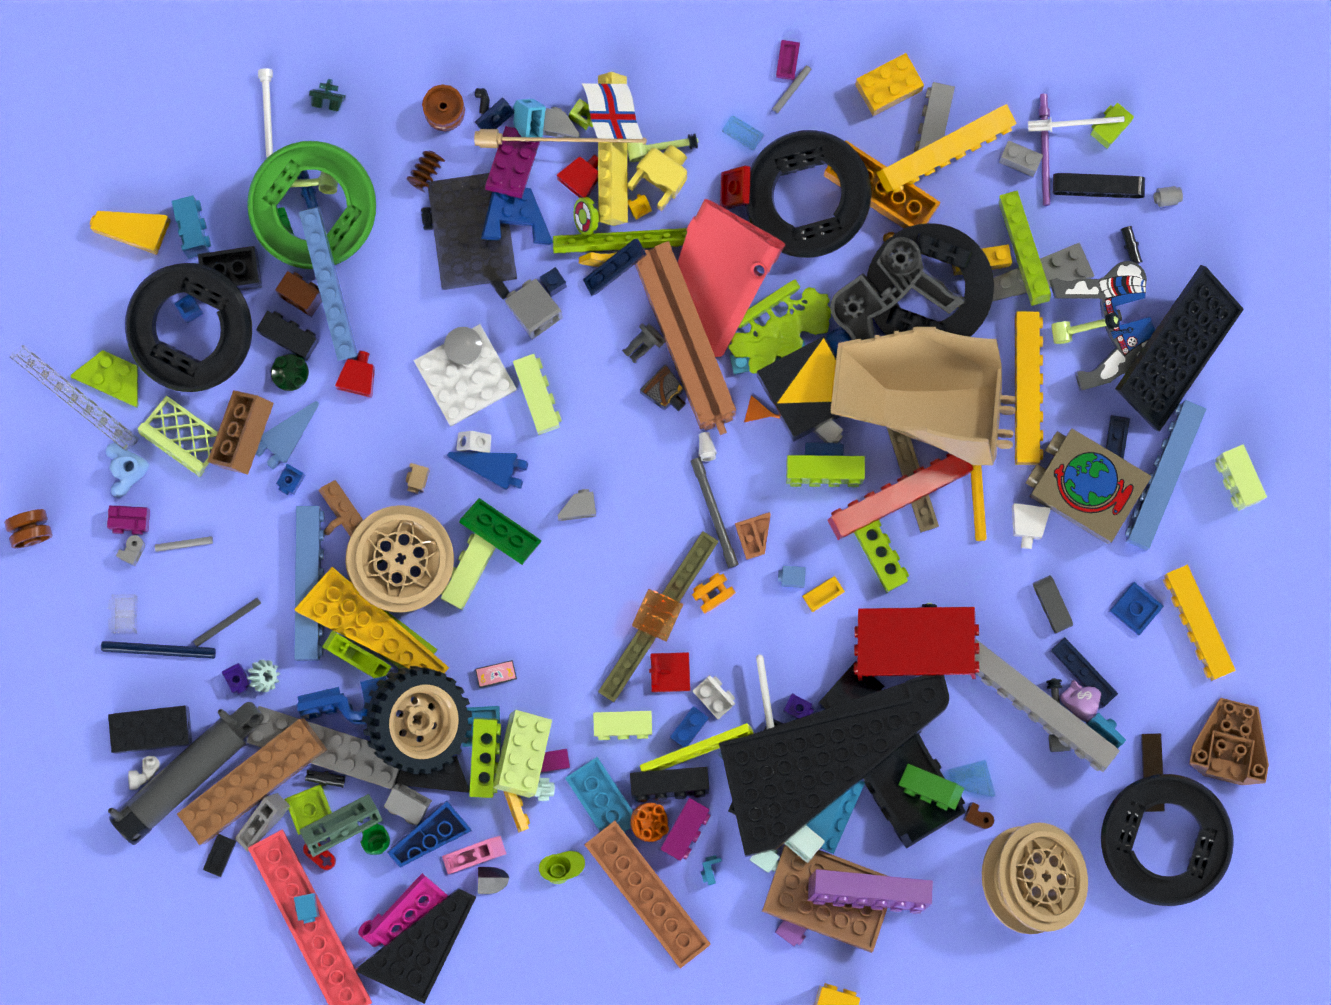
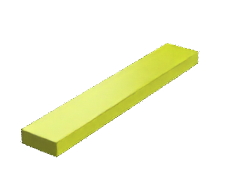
(696, 749)

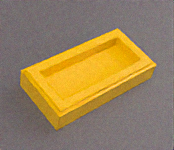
(823, 594)

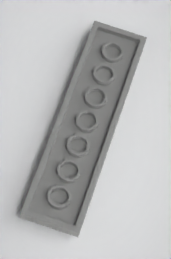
(343, 753)

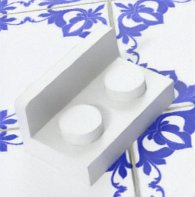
(714, 697)

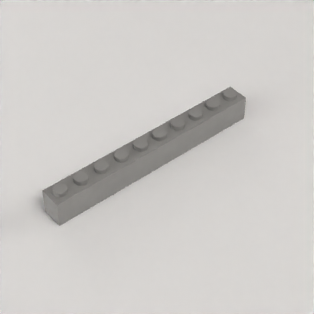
(1045, 710)

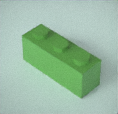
(931, 787)

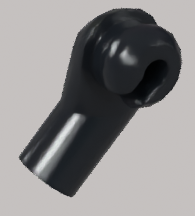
(484, 101)

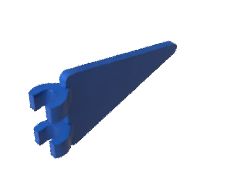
(492, 466)

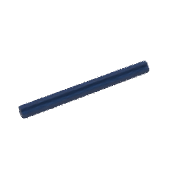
(156, 649)

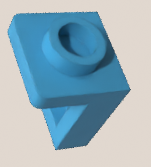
(707, 874)

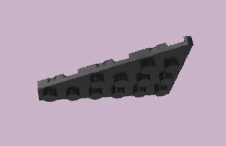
(419, 952)

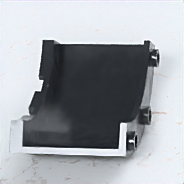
(909, 815)

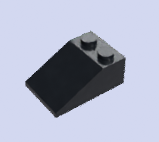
(849, 689)

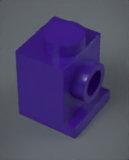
(230, 673)
(793, 701)

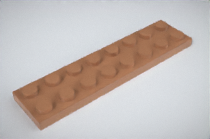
(647, 894)

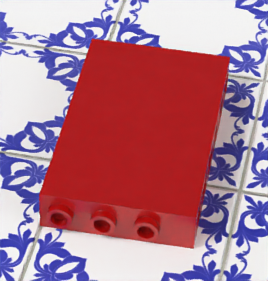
(916, 641)

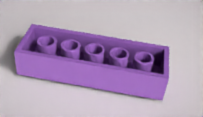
(870, 891)

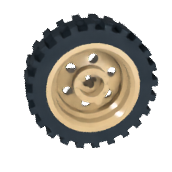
(437, 744)

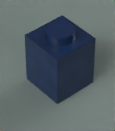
(553, 281)

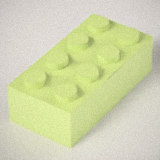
(522, 753)

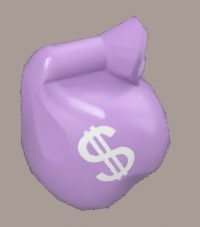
(1081, 701)

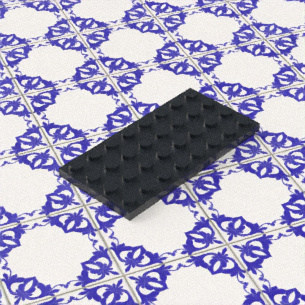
(1179, 348)

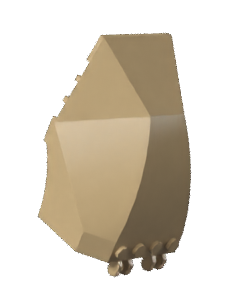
(927, 388)

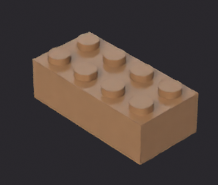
(240, 432)

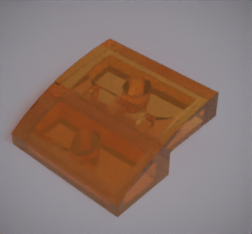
(657, 615)

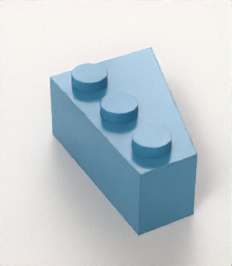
(191, 226)

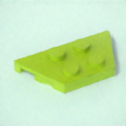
(110, 376)

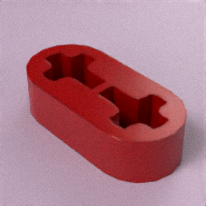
(317, 860)

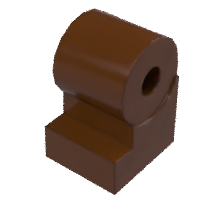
(979, 819)

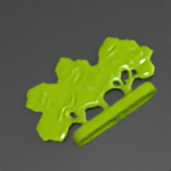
(780, 334)

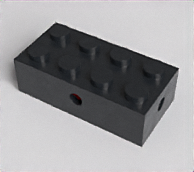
(150, 729)

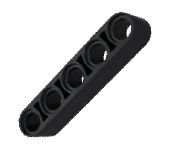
(1098, 185)

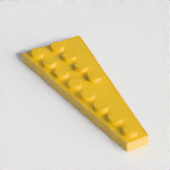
(342, 609)

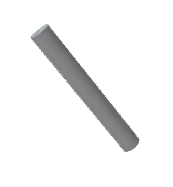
(792, 88)
(184, 544)

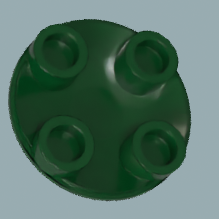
(289, 372)

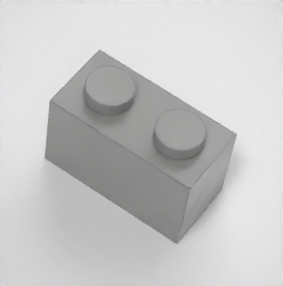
(1020, 158)
(407, 804)

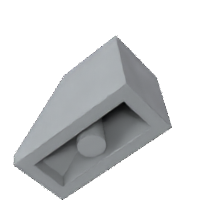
(558, 124)
(579, 506)

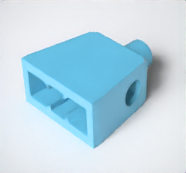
(529, 117)

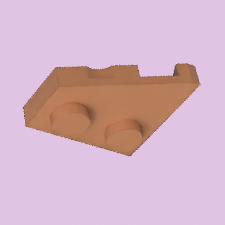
(753, 535)

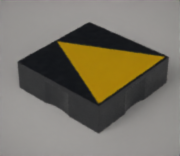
(802, 387)

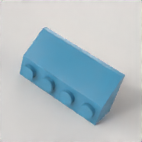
(833, 820)

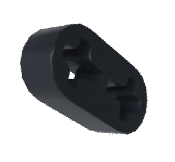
(501, 289)

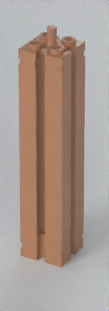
(685, 338)

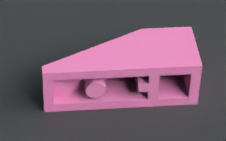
(474, 855)

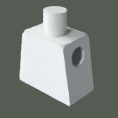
(1029, 523)

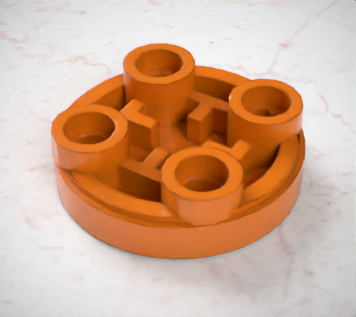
(649, 822)

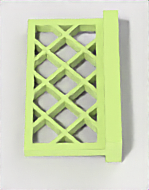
(168, 446)

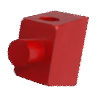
(580, 176)
(357, 376)

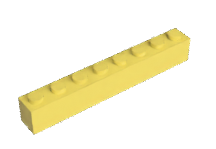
(612, 171)

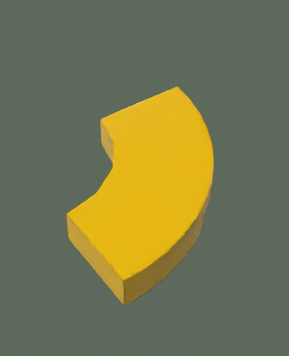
(594, 259)

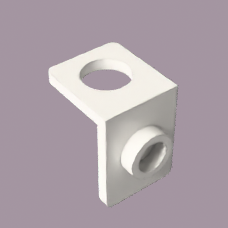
(474, 441)

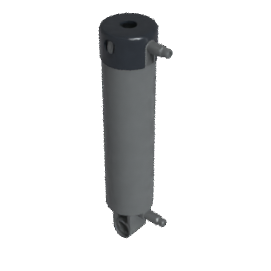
(185, 773)

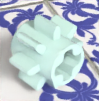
(545, 789)

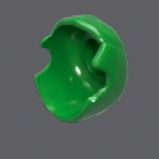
(375, 840)

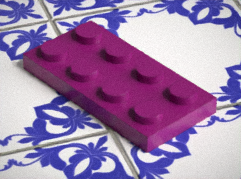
(512, 165)

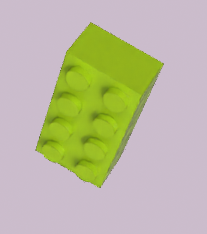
(825, 470)

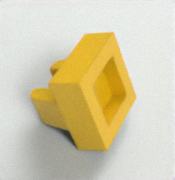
(639, 206)

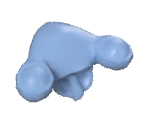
(126, 467)

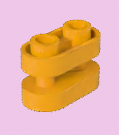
(716, 582)

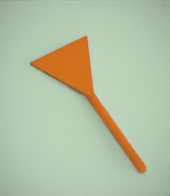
(757, 411)

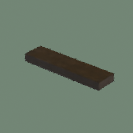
(1152, 761)

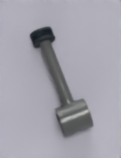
(1054, 744)

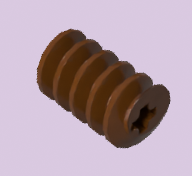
(424, 170)

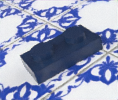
(495, 115)

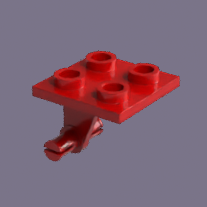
(670, 672)

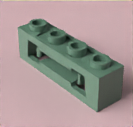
(340, 825)

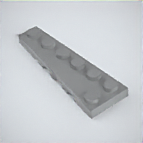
(1064, 264)

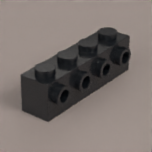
(669, 783)

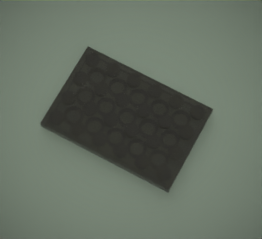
(458, 223)

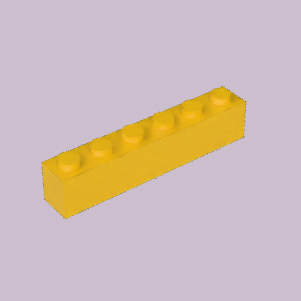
(1198, 622)

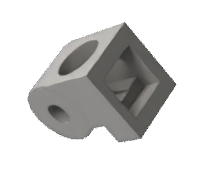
(133, 550)

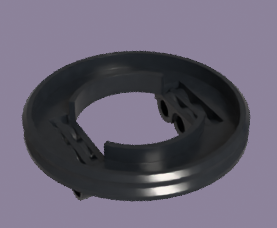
(797, 153)
(953, 248)
(172, 366)
(1211, 849)

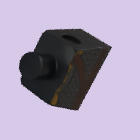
(664, 390)

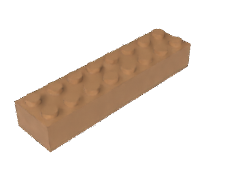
(252, 781)

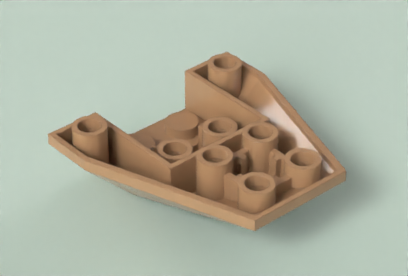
(1232, 745)

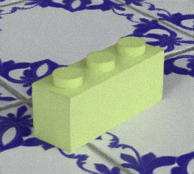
(622, 724)

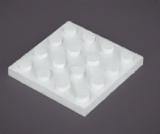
(465, 388)

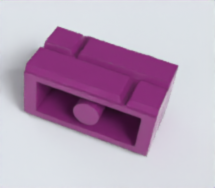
(128, 519)

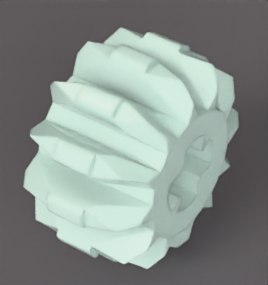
(263, 675)

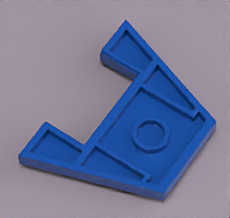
(515, 211)

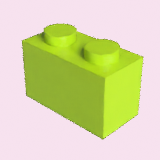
(1109, 132)

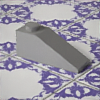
(262, 820)

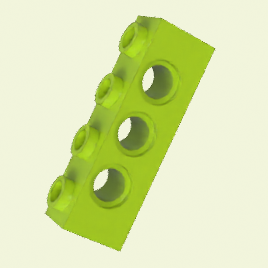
(888, 581)
(482, 726)

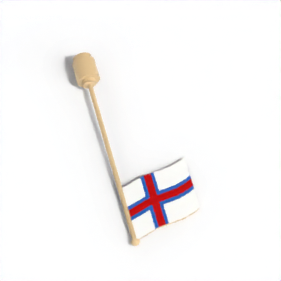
(610, 112)

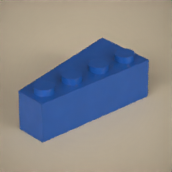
(433, 832)

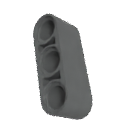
(1052, 604)

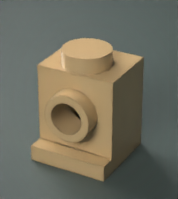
(417, 478)

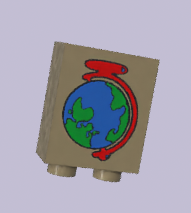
(1087, 484)

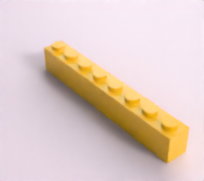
(946, 148)
(1028, 388)

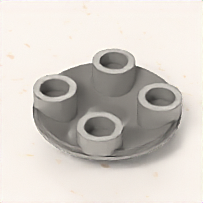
(463, 345)

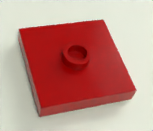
(735, 187)

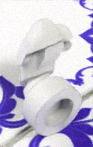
(149, 768)

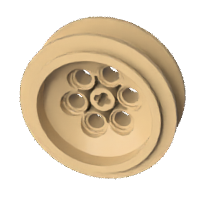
(365, 551)
(1034, 878)

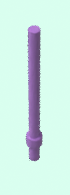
(1044, 113)

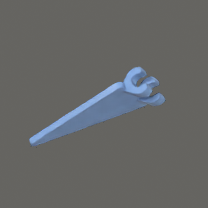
(285, 436)

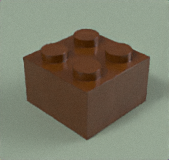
(299, 293)

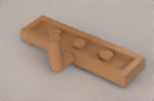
(341, 507)

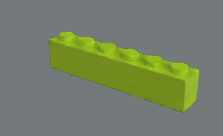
(1024, 248)

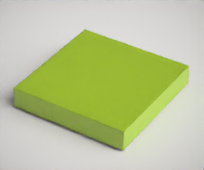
(308, 807)

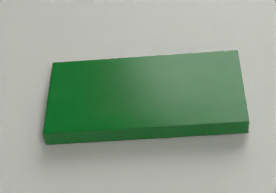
(500, 531)

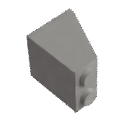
(533, 308)

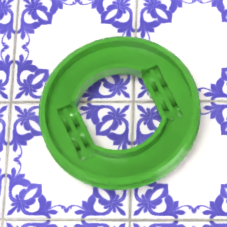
(277, 176)

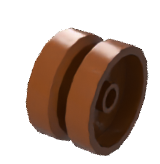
(434, 103)
(28, 528)

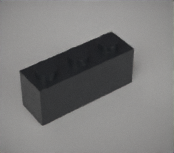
(287, 334)

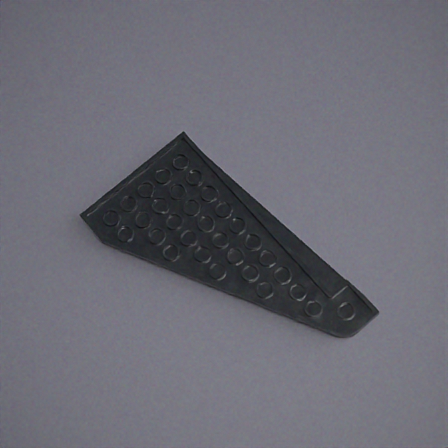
(803, 766)

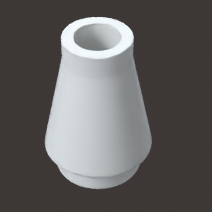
(706, 447)

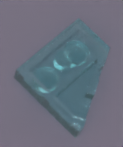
(973, 778)

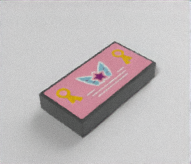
(496, 674)

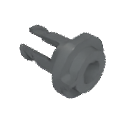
(649, 336)

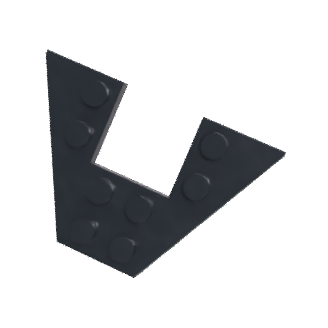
(449, 778)

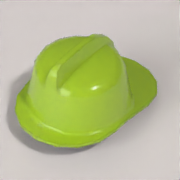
(561, 866)

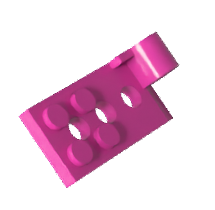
(380, 928)

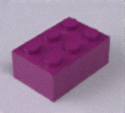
(685, 830)

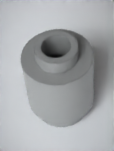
(1168, 196)

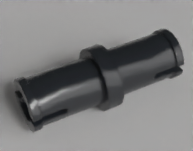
(1131, 244)
(325, 778)

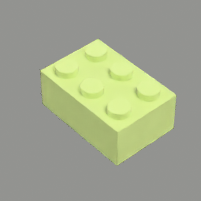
(1240, 477)

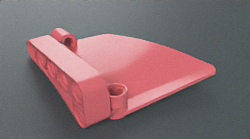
(721, 269)

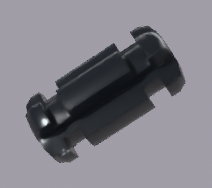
(427, 218)

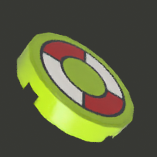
(585, 216)

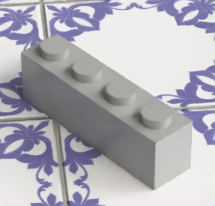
(935, 114)

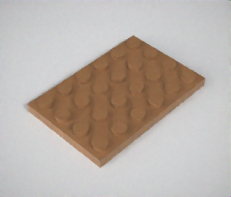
(789, 901)

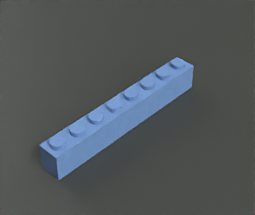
(328, 283)
(1166, 474)
(307, 575)

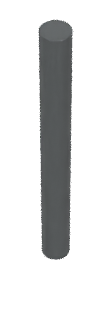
(226, 622)

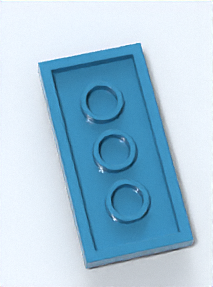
(600, 795)

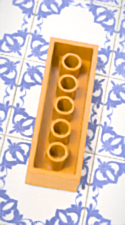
(905, 207)

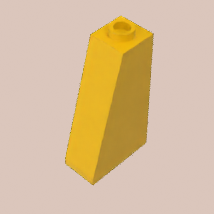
(134, 229)

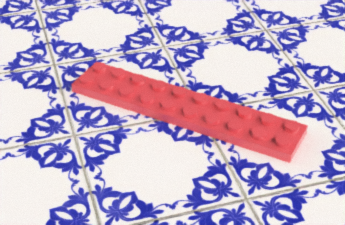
(316, 939)

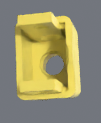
(663, 172)

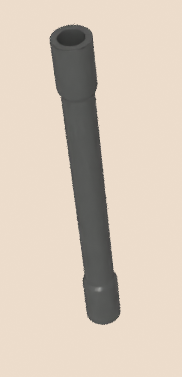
(728, 551)

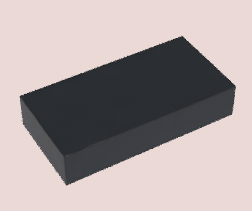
(219, 855)

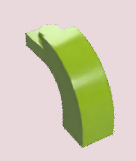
(356, 656)

